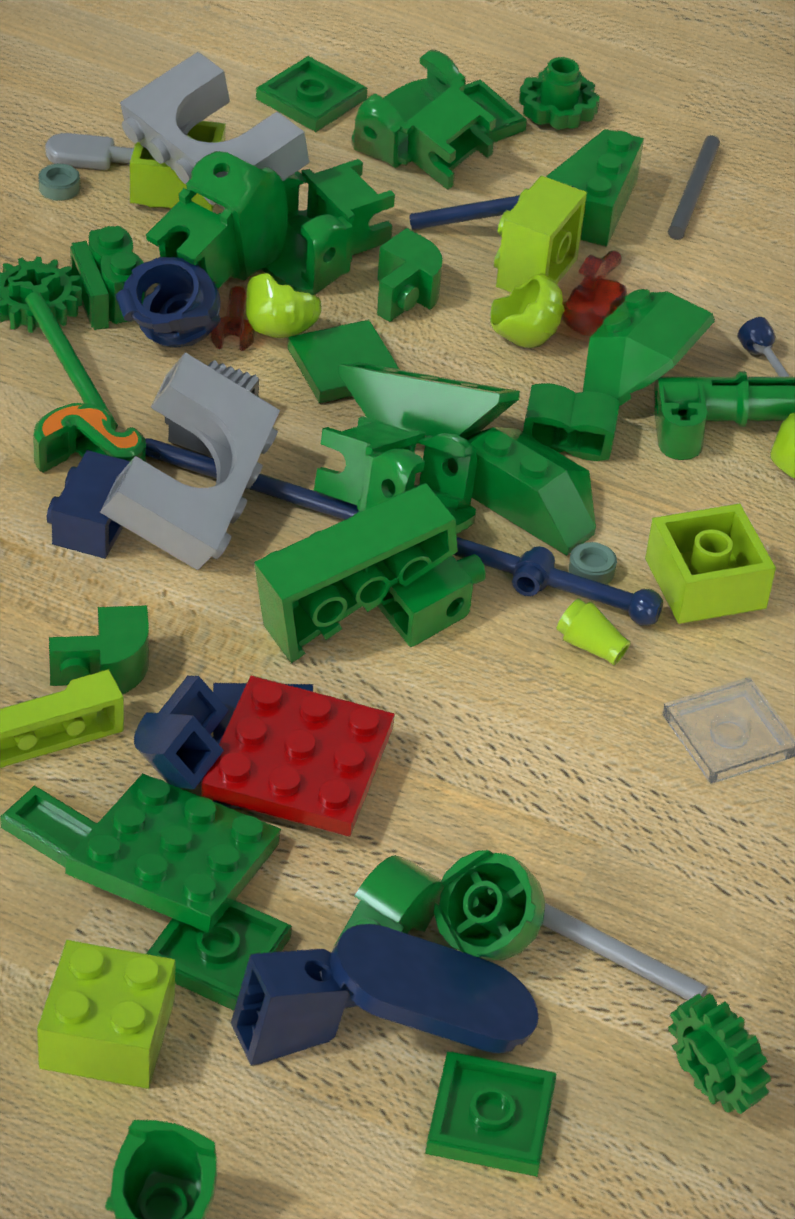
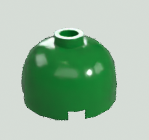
(490, 906)

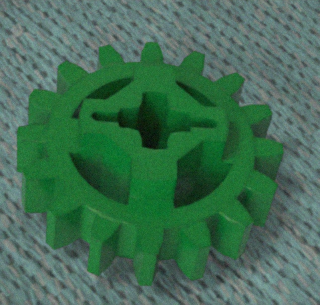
(56, 285)
(719, 1053)

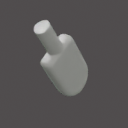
(86, 151)

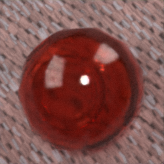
(587, 311)

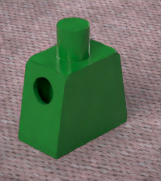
(433, 599)

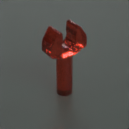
(596, 268)
(234, 322)

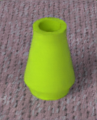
(591, 631)

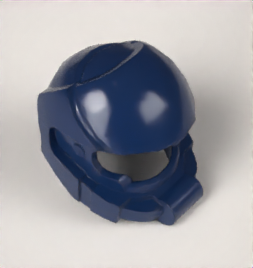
(179, 309)

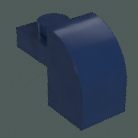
(179, 736)

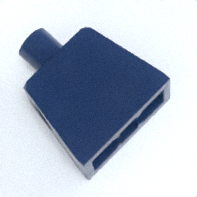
(288, 1004)

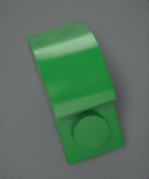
(407, 274)
(119, 647)
(397, 896)

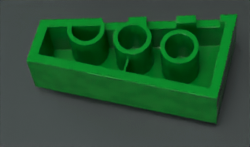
(351, 566)

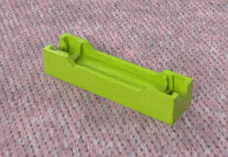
(79, 714)

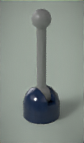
(757, 338)

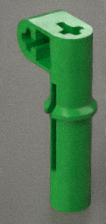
(688, 402)

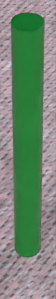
(64, 350)

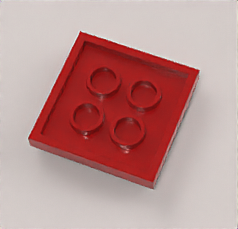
(299, 755)

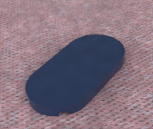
(434, 988)

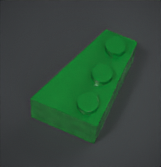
(607, 172)

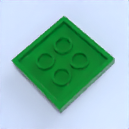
(173, 852)

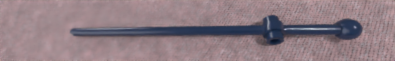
(530, 572)

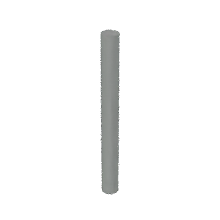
(622, 954)

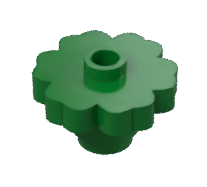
(559, 95)

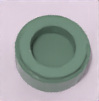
(59, 182)
(593, 562)

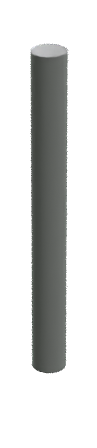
(694, 187)

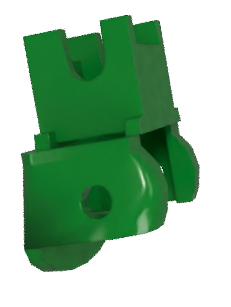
(425, 122)
(332, 227)
(241, 237)
(384, 463)

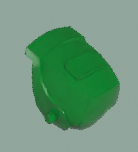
(163, 1173)

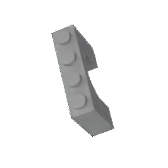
(186, 95)
(235, 430)

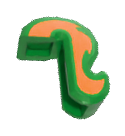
(79, 429)

